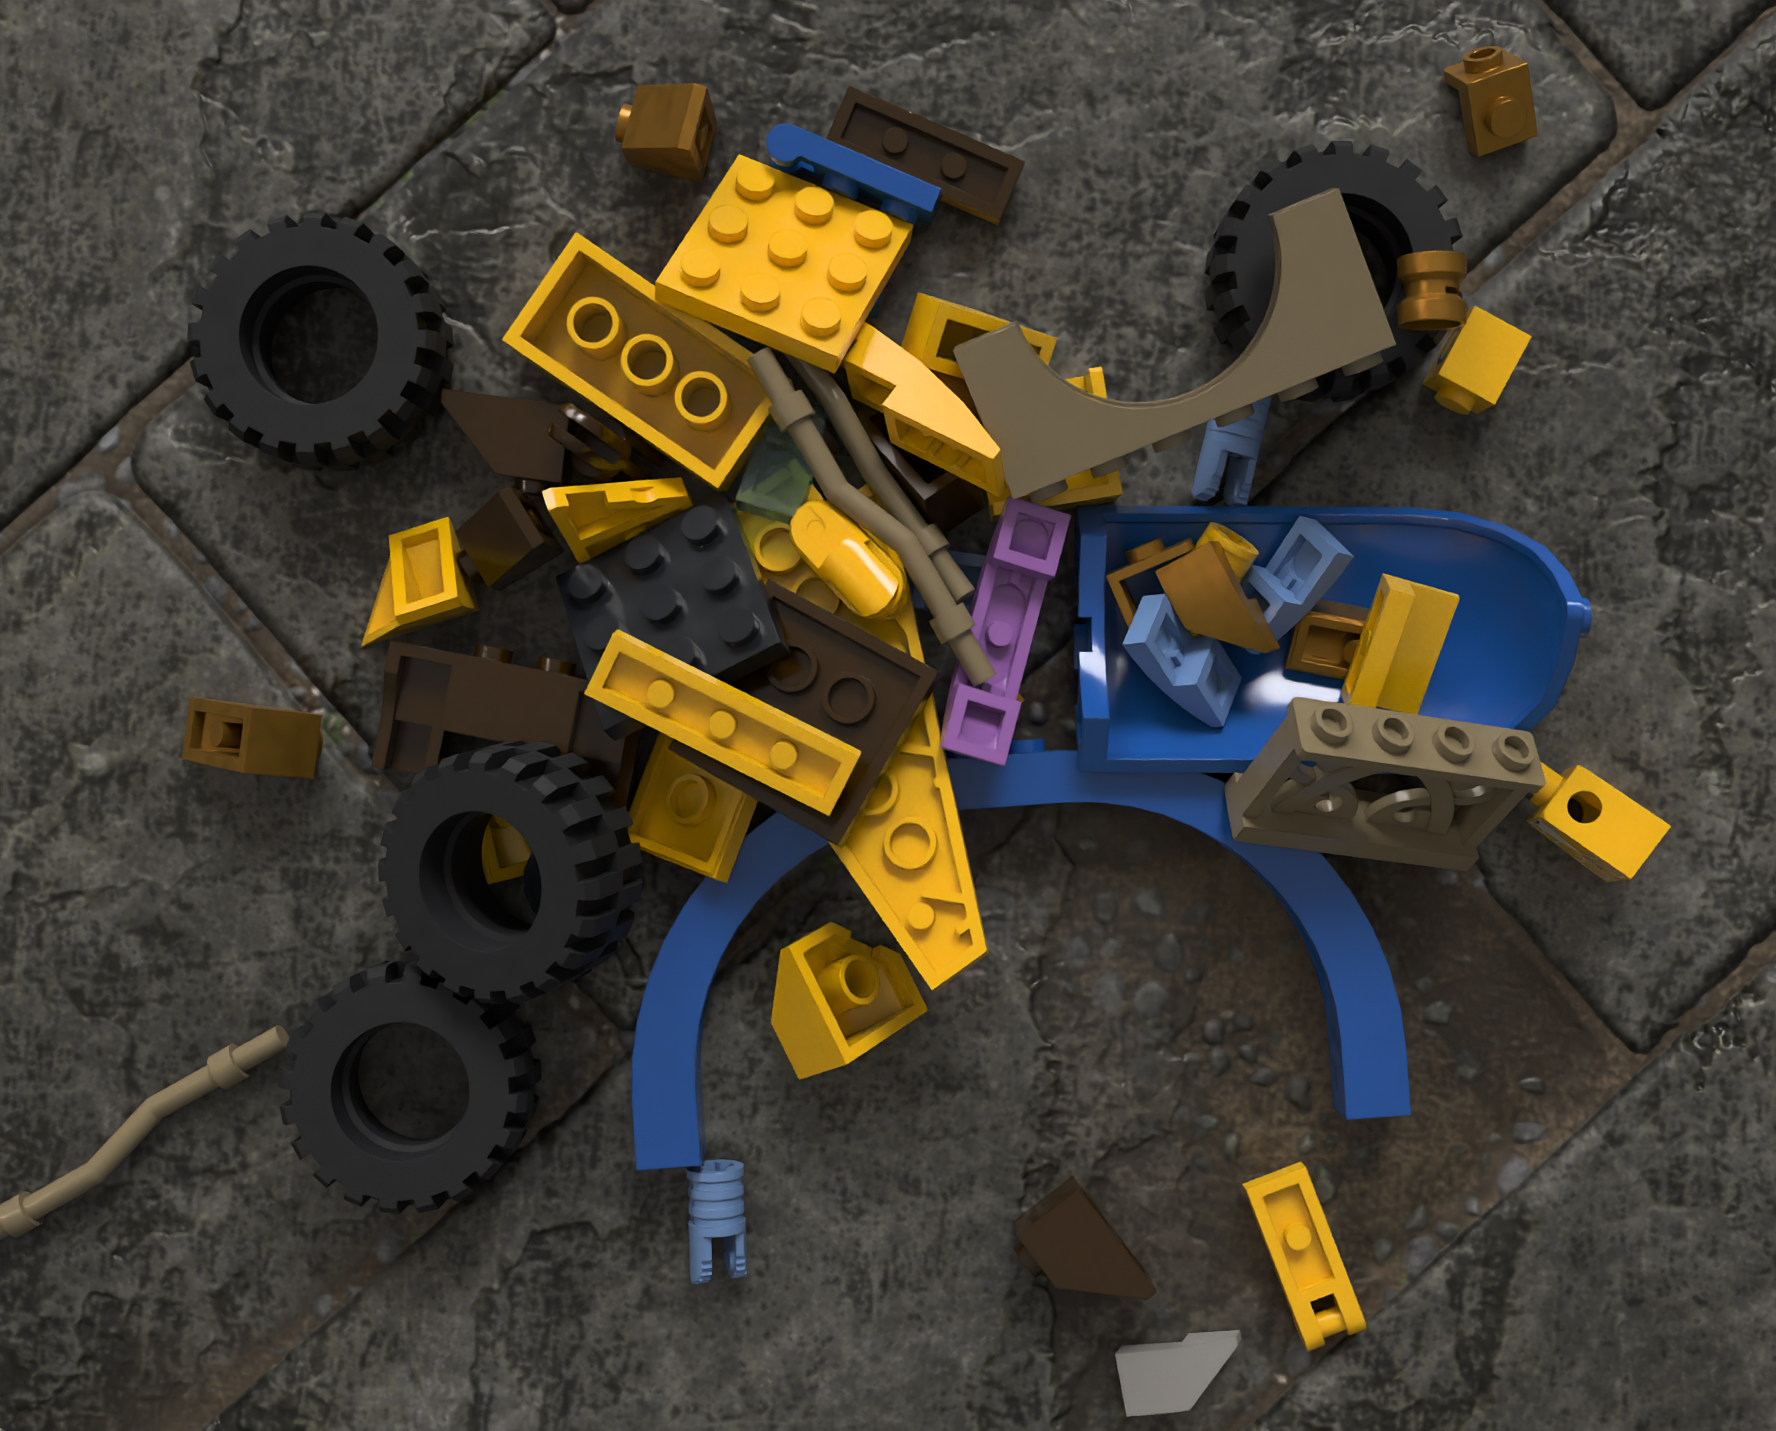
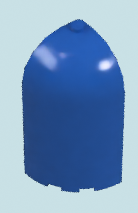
(1496, 668)

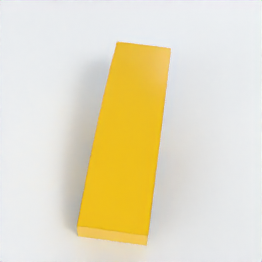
(921, 410)

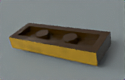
(967, 170)

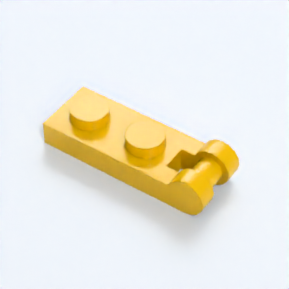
(1304, 1254)

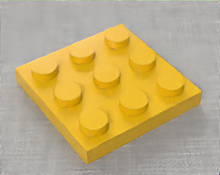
(784, 263)

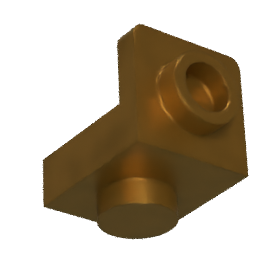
(1493, 99)

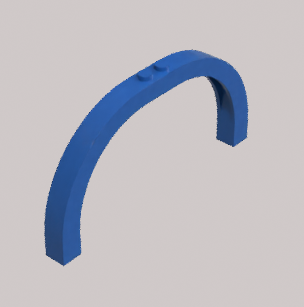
(1350, 966)

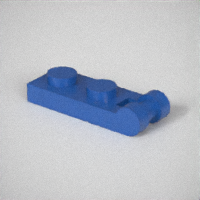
(852, 174)

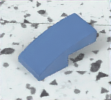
(1296, 575)
(1184, 667)

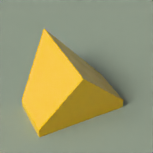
(420, 583)

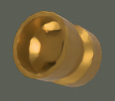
(1432, 290)

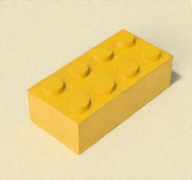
(644, 363)

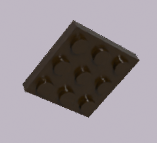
(842, 686)

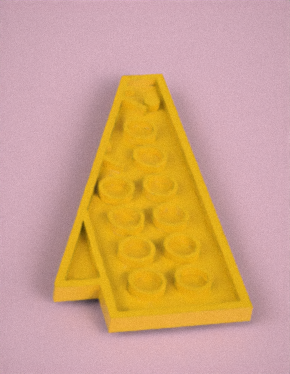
(910, 836)

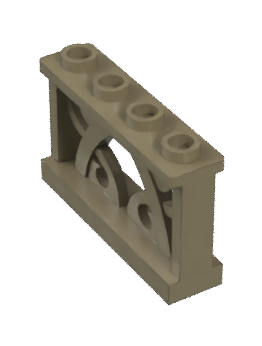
(1468, 771)

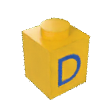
(1476, 362)

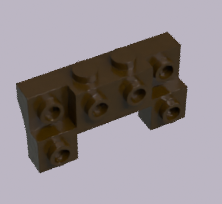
(490, 698)

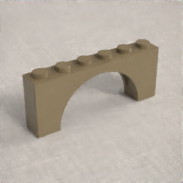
(1316, 321)

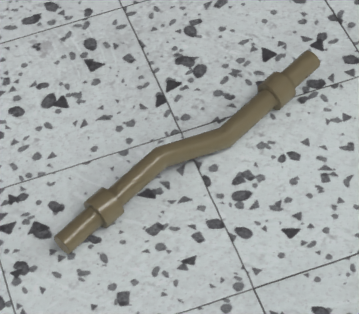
(793, 414)
(878, 476)
(222, 1069)

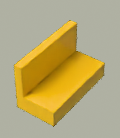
(1399, 645)

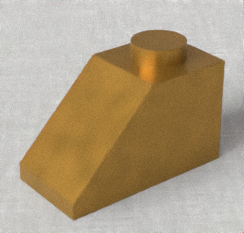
(668, 130)
(252, 738)

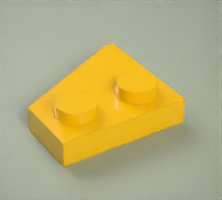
(610, 513)

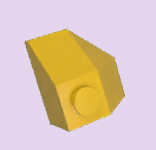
(839, 999)

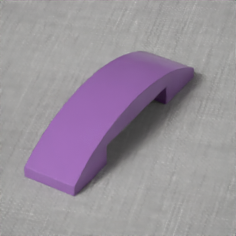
(1005, 612)

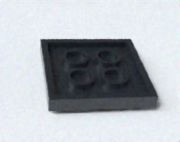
(681, 589)

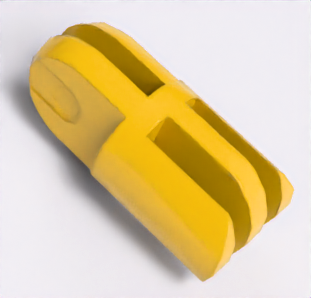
(849, 561)

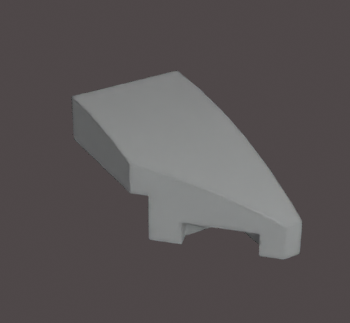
(1172, 1374)

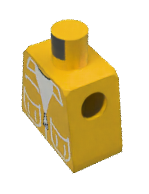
(1613, 829)

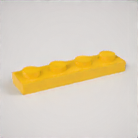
(722, 722)

